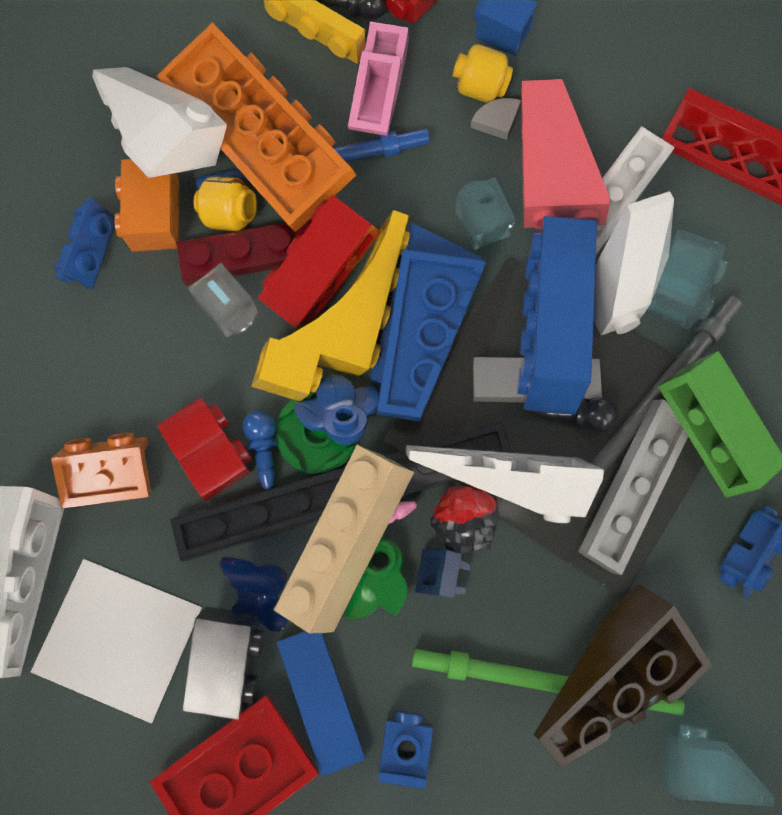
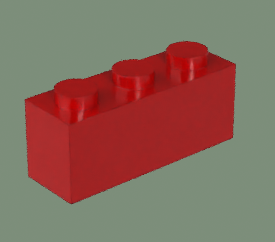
(318, 263)

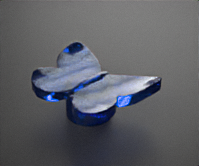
(256, 589)

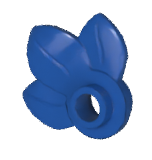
(339, 409)

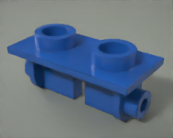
(90, 238)
(752, 567)

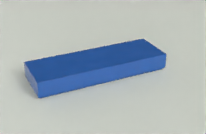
(321, 702)

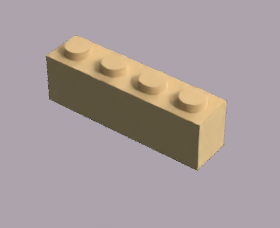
(343, 541)

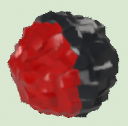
(466, 519)

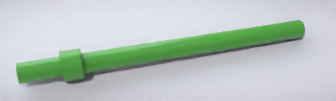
(460, 666)

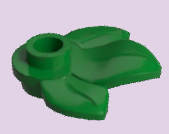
(380, 585)

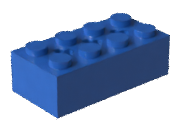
(558, 316)

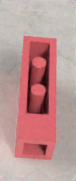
(557, 159)

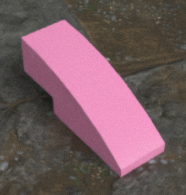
(379, 78)

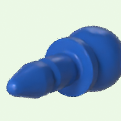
(259, 429)

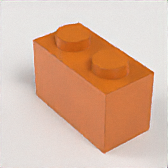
(147, 209)

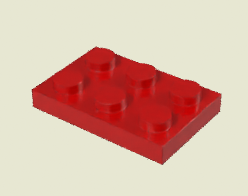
(238, 769)

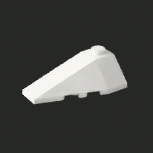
(159, 124)
(26, 546)

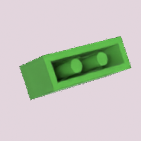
(722, 425)

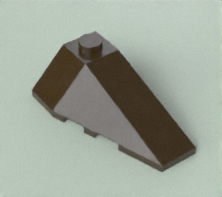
(630, 664)

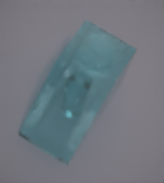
(709, 770)

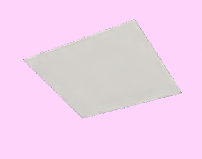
(116, 640)

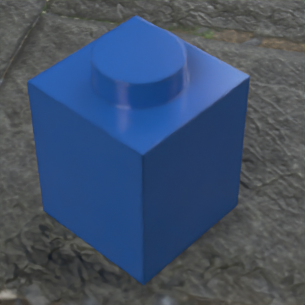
(504, 22)

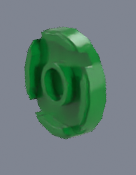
(308, 449)

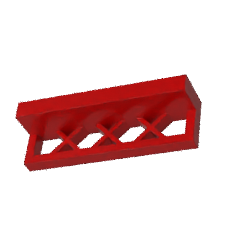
(741, 134)

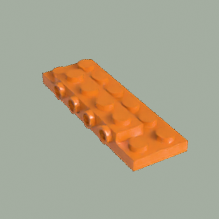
(264, 132)

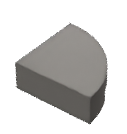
(496, 117)

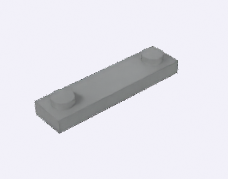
(635, 489)

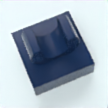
(439, 573)

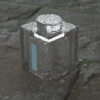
(224, 301)

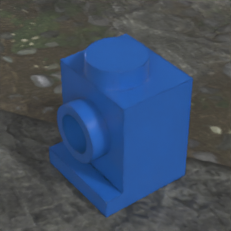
(401, 770)

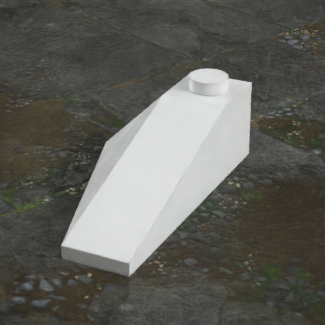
(632, 264)
(540, 483)

